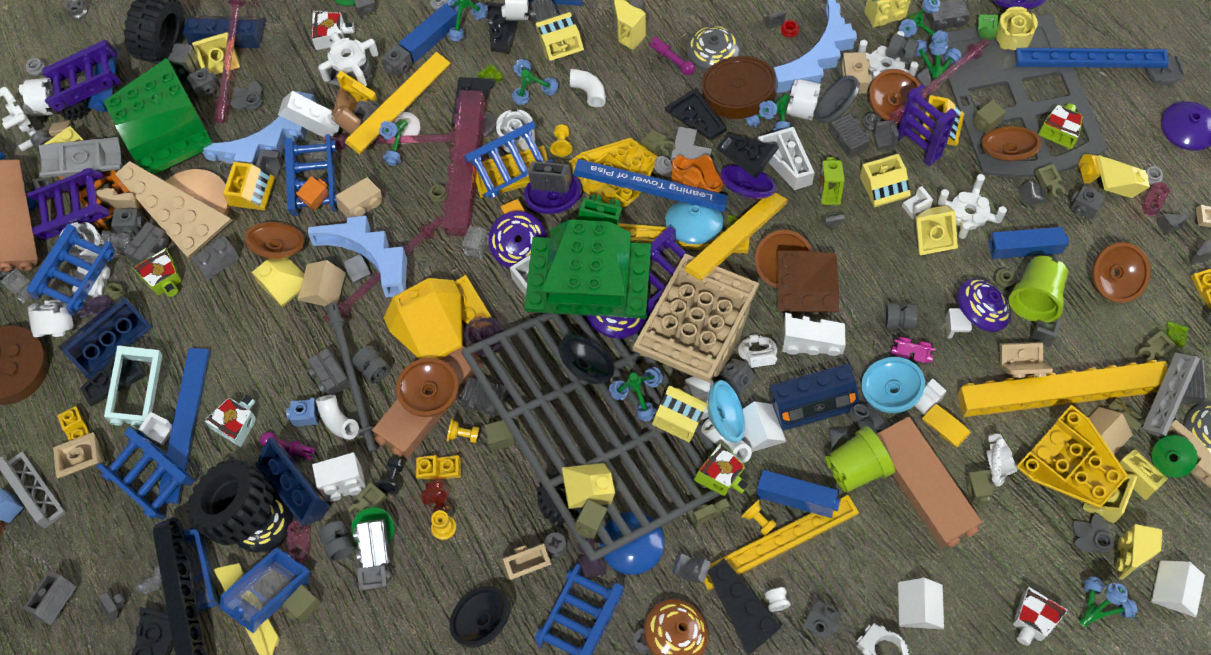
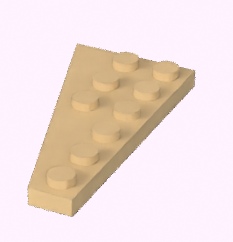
(179, 214)

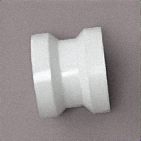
(777, 599)

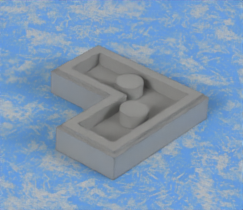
(685, 145)

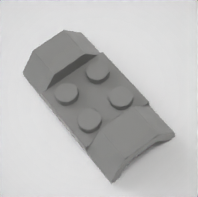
(72, 157)

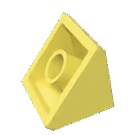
(212, 53)
(1148, 475)
(1117, 503)

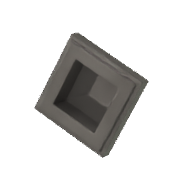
(833, 219)
(839, 436)

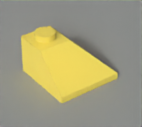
(1122, 177)
(936, 230)
(279, 279)
(588, 482)

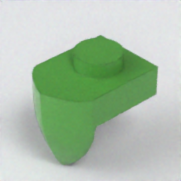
(987, 26)

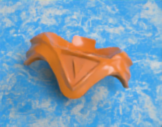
(690, 173)

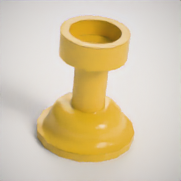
(561, 146)
(455, 430)
(754, 512)
(442, 525)

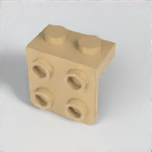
(1023, 359)

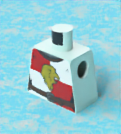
(233, 419)

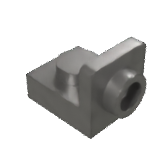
(691, 569)

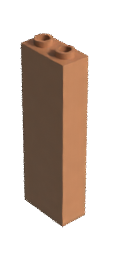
(16, 233)
(406, 431)
(929, 485)

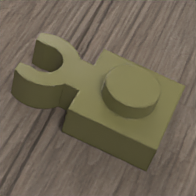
(656, 141)
(1049, 177)
(1157, 346)
(1133, 419)
(368, 497)
(706, 513)

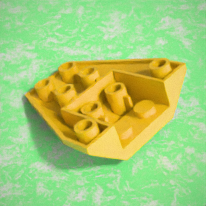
(622, 155)
(427, 318)
(1075, 461)

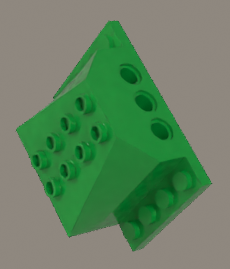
(157, 120)
(588, 271)

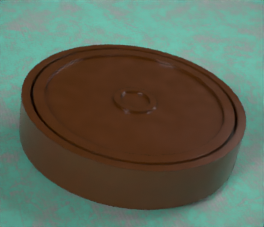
(738, 86)
(22, 364)

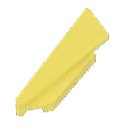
(265, 637)

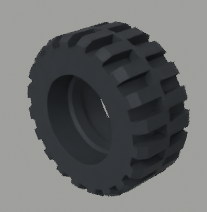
(153, 29)
(246, 511)

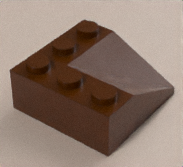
(806, 282)

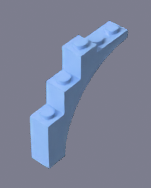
(823, 55)
(270, 138)
(373, 245)

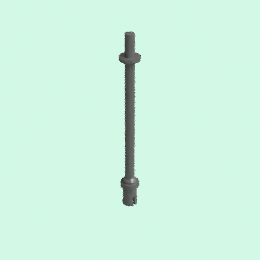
(337, 323)

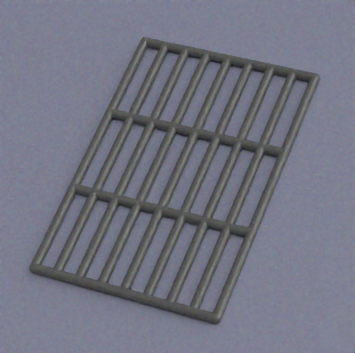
(619, 448)

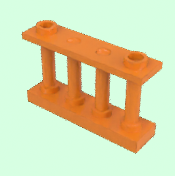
(118, 186)

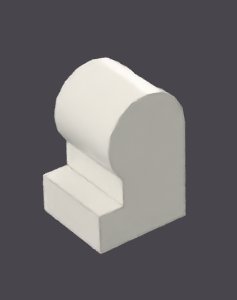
(932, 395)

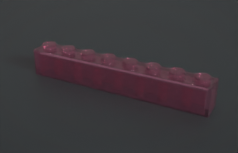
(463, 175)

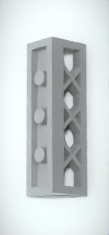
(1170, 394)
(24, 494)

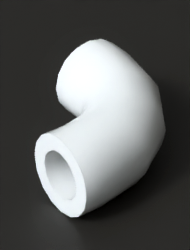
(590, 84)
(334, 418)
(738, 449)

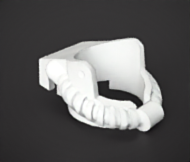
(758, 358)
(1000, 459)
(876, 634)

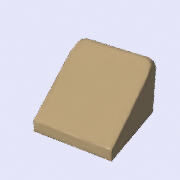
(58, 127)

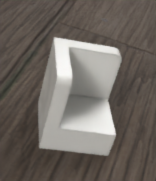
(918, 203)
(956, 322)
(156, 428)

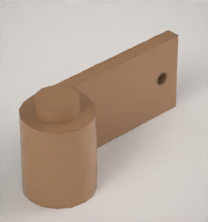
(343, 110)

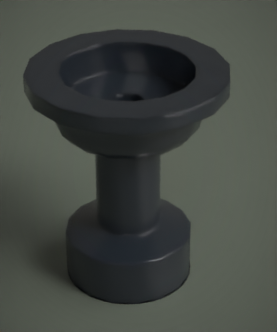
(389, 484)

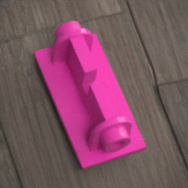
(920, 351)

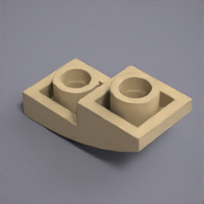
(122, 201)

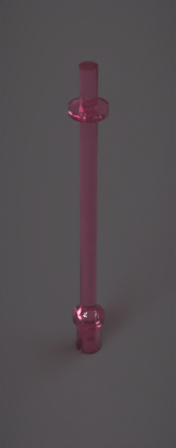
(974, 51)
(222, 103)
(340, 140)
(425, 233)

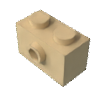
(857, 65)
(359, 198)
(525, 560)

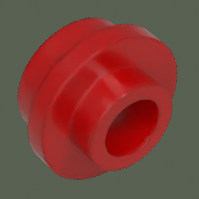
(789, 29)

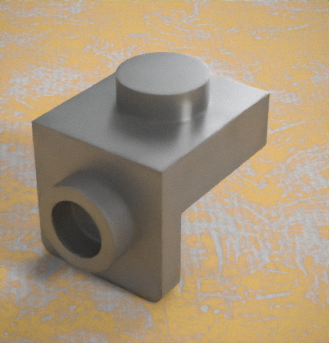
(372, 577)

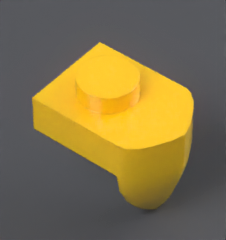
(1089, 168)

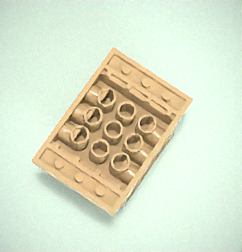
(697, 321)

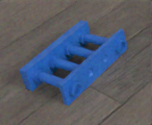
(492, 149)
(293, 167)
(60, 254)
(165, 464)
(602, 615)

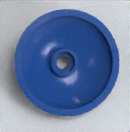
(637, 555)

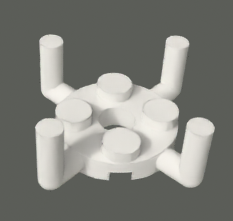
(879, 56)
(349, 63)
(17, 117)
(974, 201)

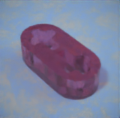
(1158, 200)
(303, 541)

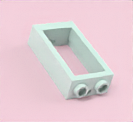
(137, 354)

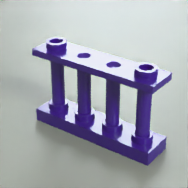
(74, 64)
(941, 129)
(89, 214)
(663, 241)

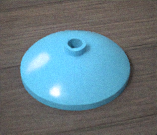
(694, 223)
(892, 375)
(726, 412)

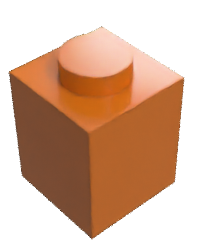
(313, 193)

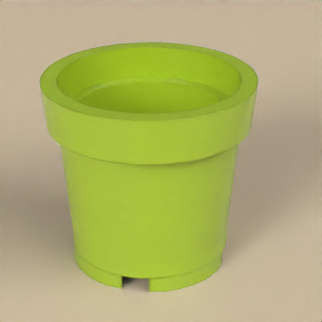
(1040, 290)
(860, 460)

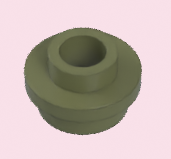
(437, 189)
(1005, 283)
(113, 291)

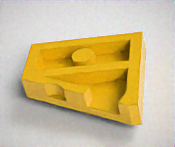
(354, 88)

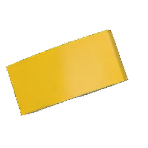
(1203, 285)
(73, 423)
(946, 425)
(438, 468)

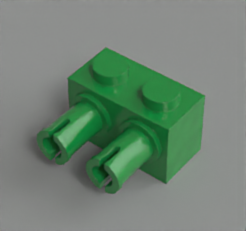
(598, 211)

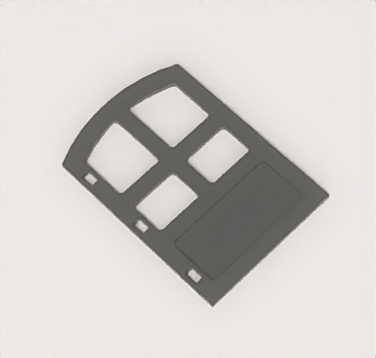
(999, 67)

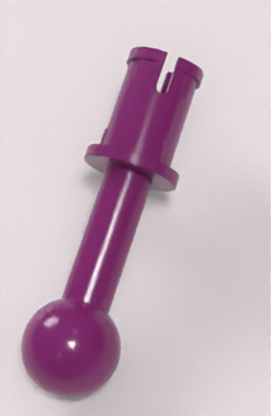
(686, 67)
(294, 448)

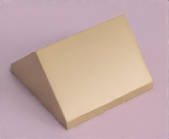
(321, 283)
(1111, 427)
(77, 455)

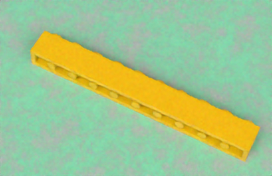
(1062, 388)

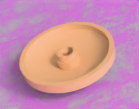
(202, 186)

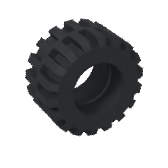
(547, 505)

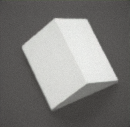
(761, 426)
(1178, 586)
(920, 604)

